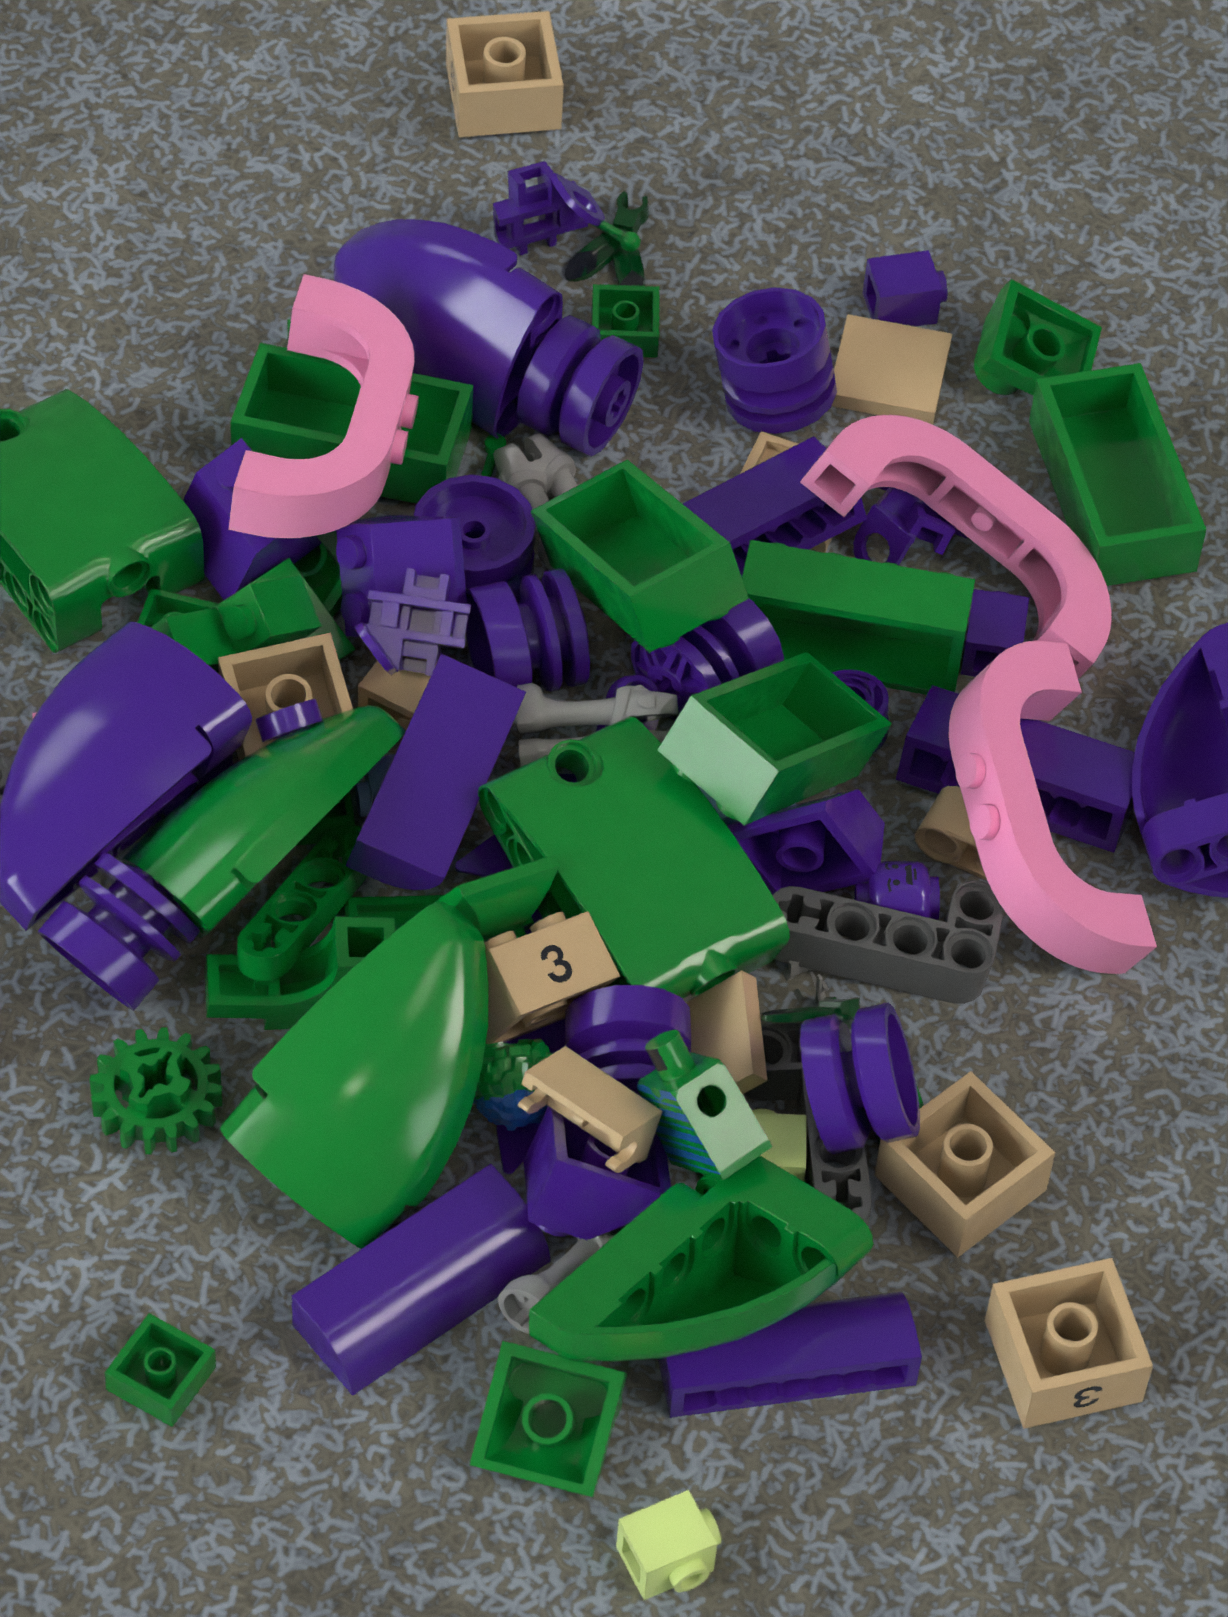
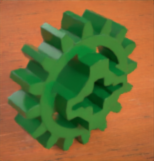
(157, 1093)

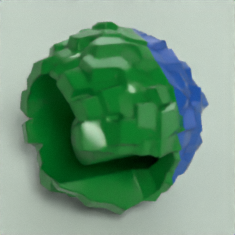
(501, 1082)

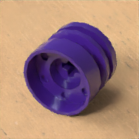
(775, 360)
(538, 633)
(711, 654)
(119, 930)
(616, 1024)

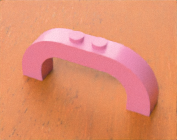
(333, 490)
(983, 506)
(1009, 824)

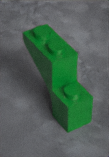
(249, 620)

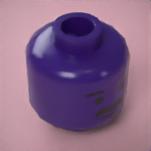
(902, 887)

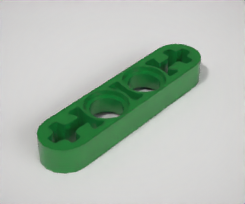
(294, 897)

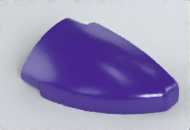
(458, 306)
(109, 762)
(1184, 772)

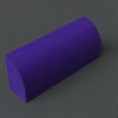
(773, 505)
(436, 777)
(1078, 778)
(419, 1279)
(805, 1356)

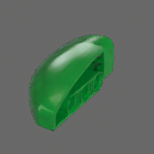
(258, 811)
(374, 1079)
(703, 1268)

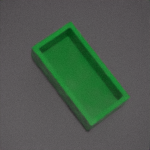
(305, 404)
(1117, 473)
(640, 555)
(863, 614)
(773, 737)

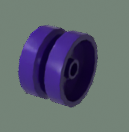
(580, 385)
(494, 527)
(860, 1078)

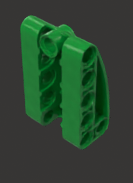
(85, 519)
(641, 858)

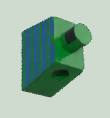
(703, 1114)

